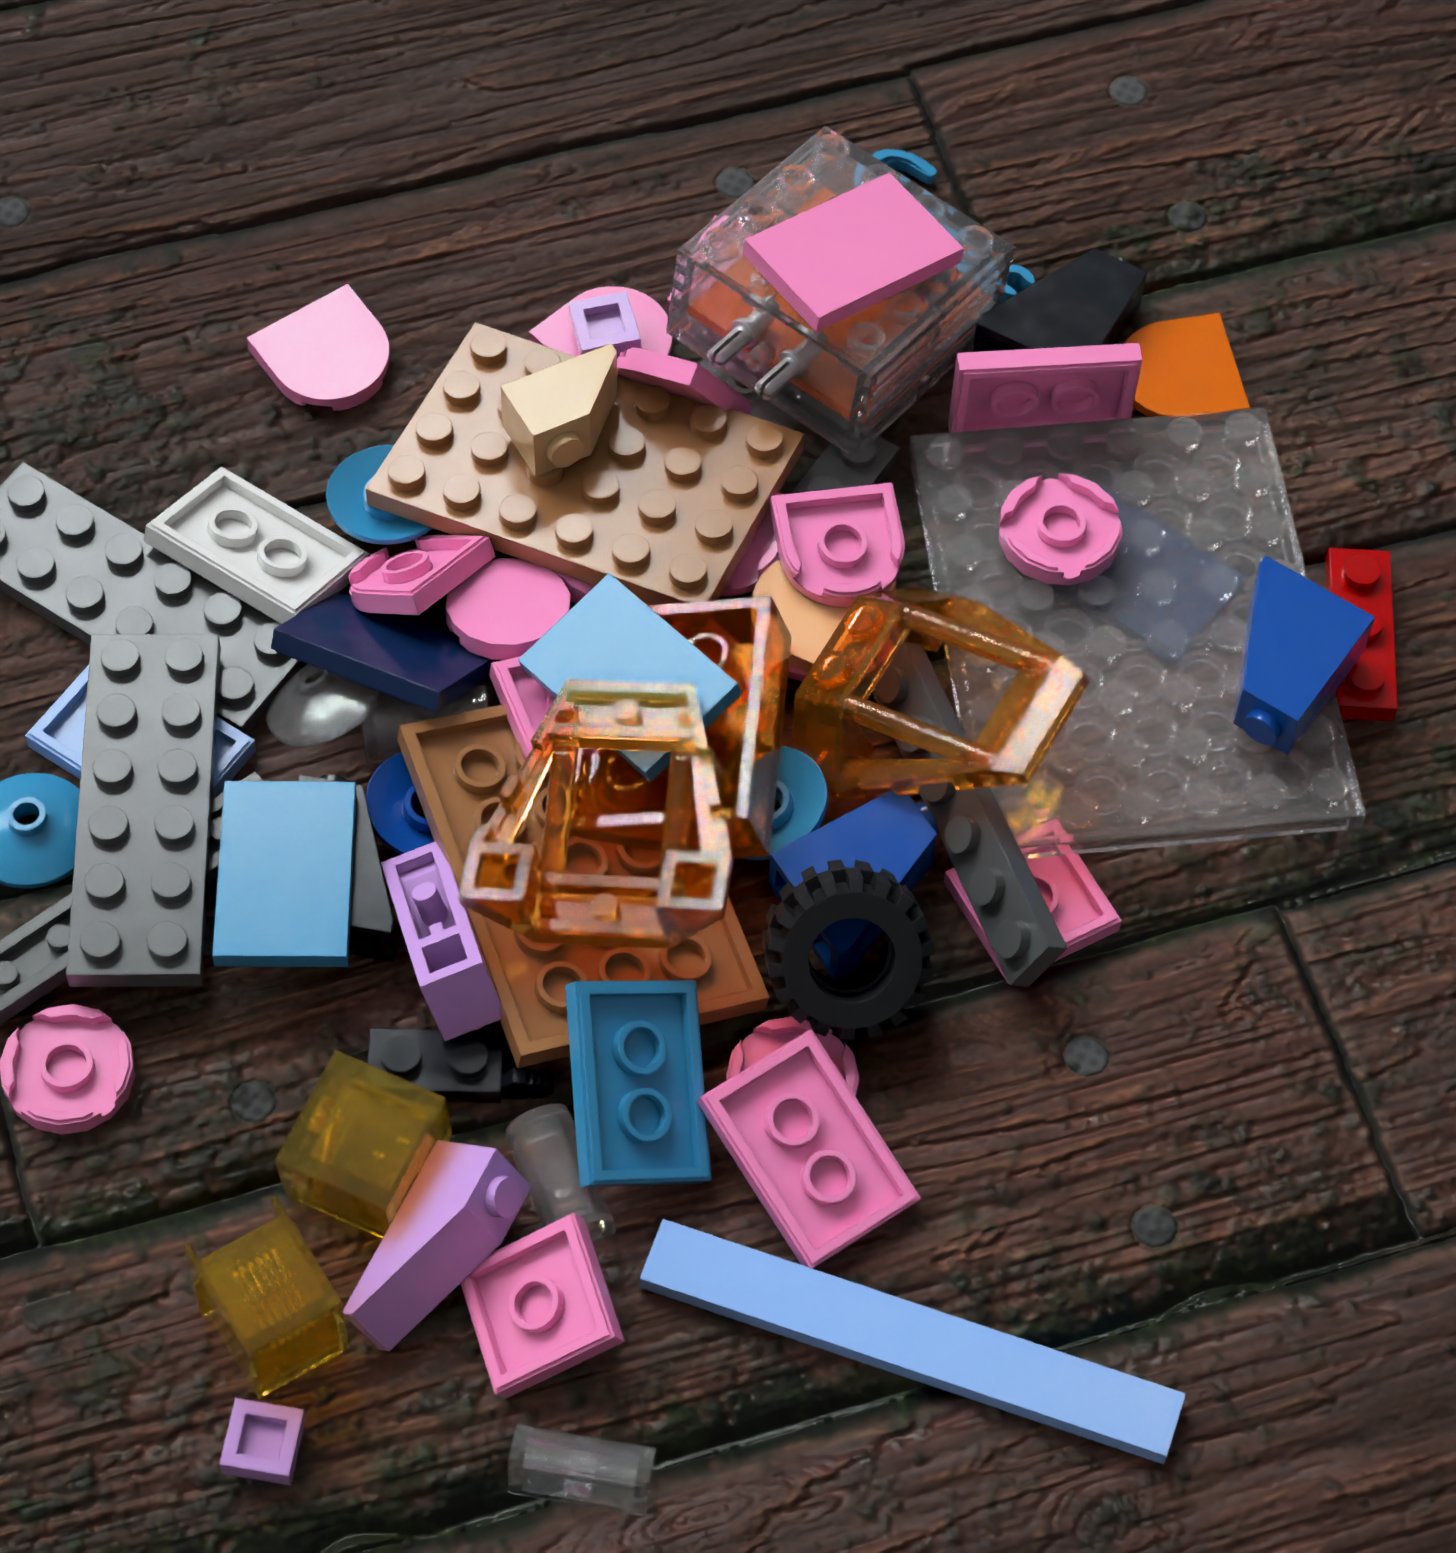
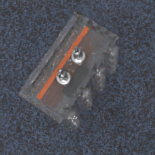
(860, 370)

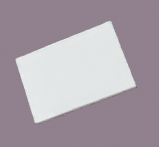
(254, 546)

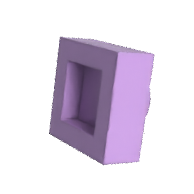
(603, 322)
(262, 1441)

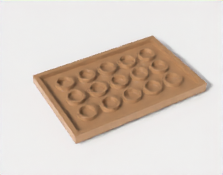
(654, 505)
(457, 774)

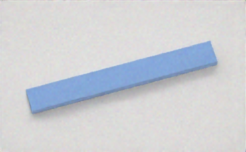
(913, 1341)

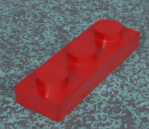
(1366, 582)

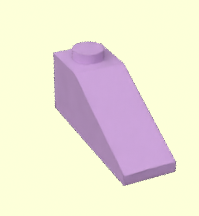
(441, 941)
(437, 1238)

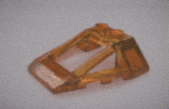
(837, 688)
(556, 907)

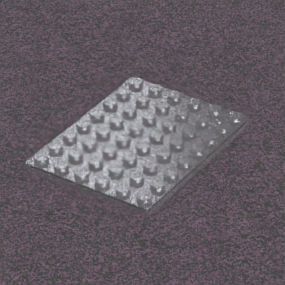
(1156, 633)

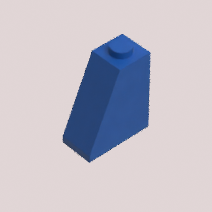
(1294, 654)
(884, 832)

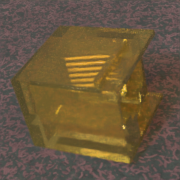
(361, 1143)
(270, 1303)

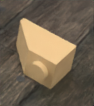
(561, 409)

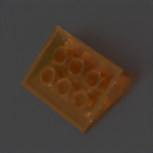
(745, 741)

